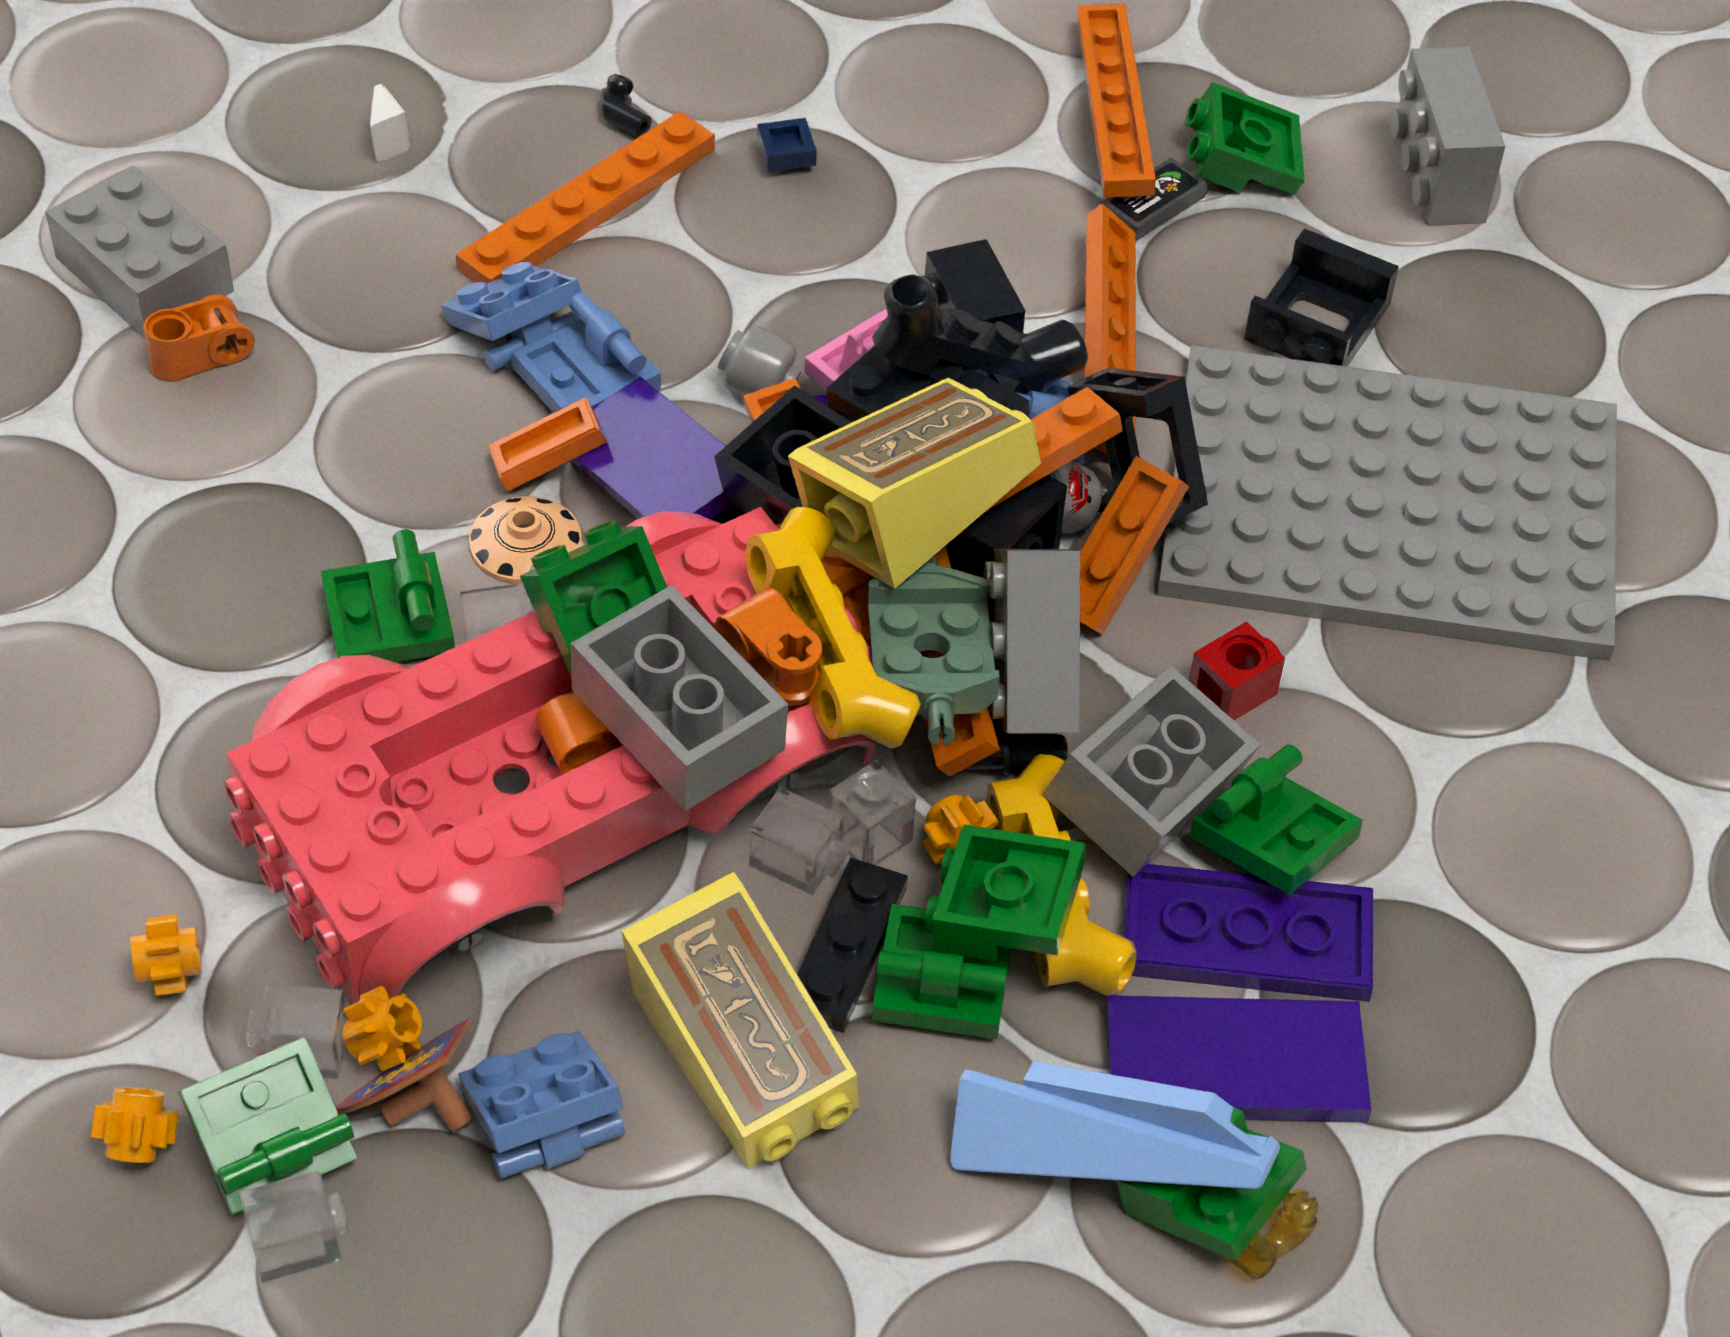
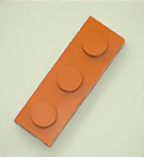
(1125, 539)

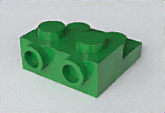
(1244, 140)
(592, 583)
(1004, 893)
(1214, 1216)

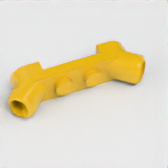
(848, 692)
(1087, 949)

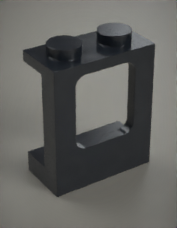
(1333, 279)
(1156, 398)

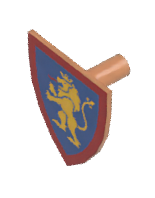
(432, 1084)

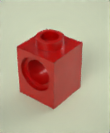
(1238, 670)

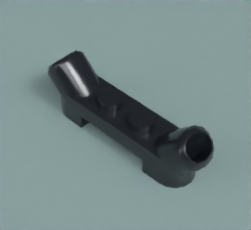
(922, 333)

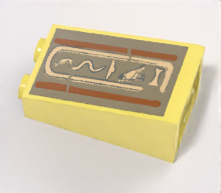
(914, 475)
(739, 1021)

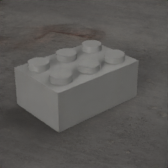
(1447, 136)
(137, 247)
(1036, 639)
(678, 697)
(1150, 770)

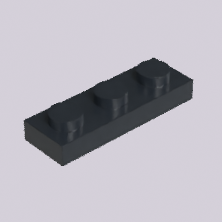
(850, 939)

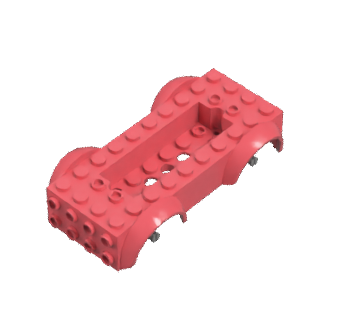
(383, 801)

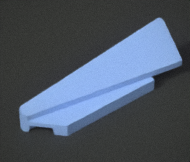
(1103, 1129)

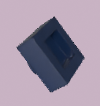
(786, 144)

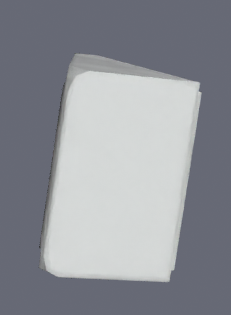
(387, 125)

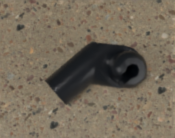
(618, 109)

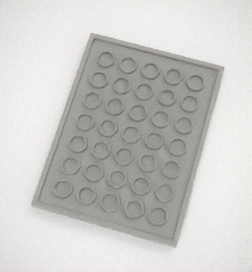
(1400, 503)

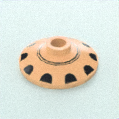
(518, 529)

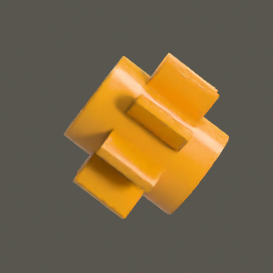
(947, 819)
(166, 955)
(382, 1028)
(134, 1124)

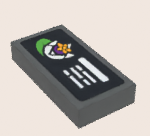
(1174, 192)

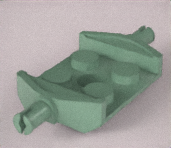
(939, 613)

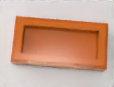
(547, 444)

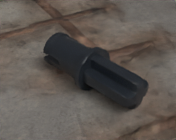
(1019, 750)

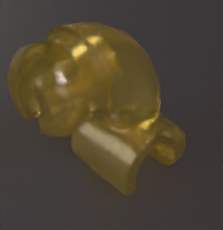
(1289, 1230)

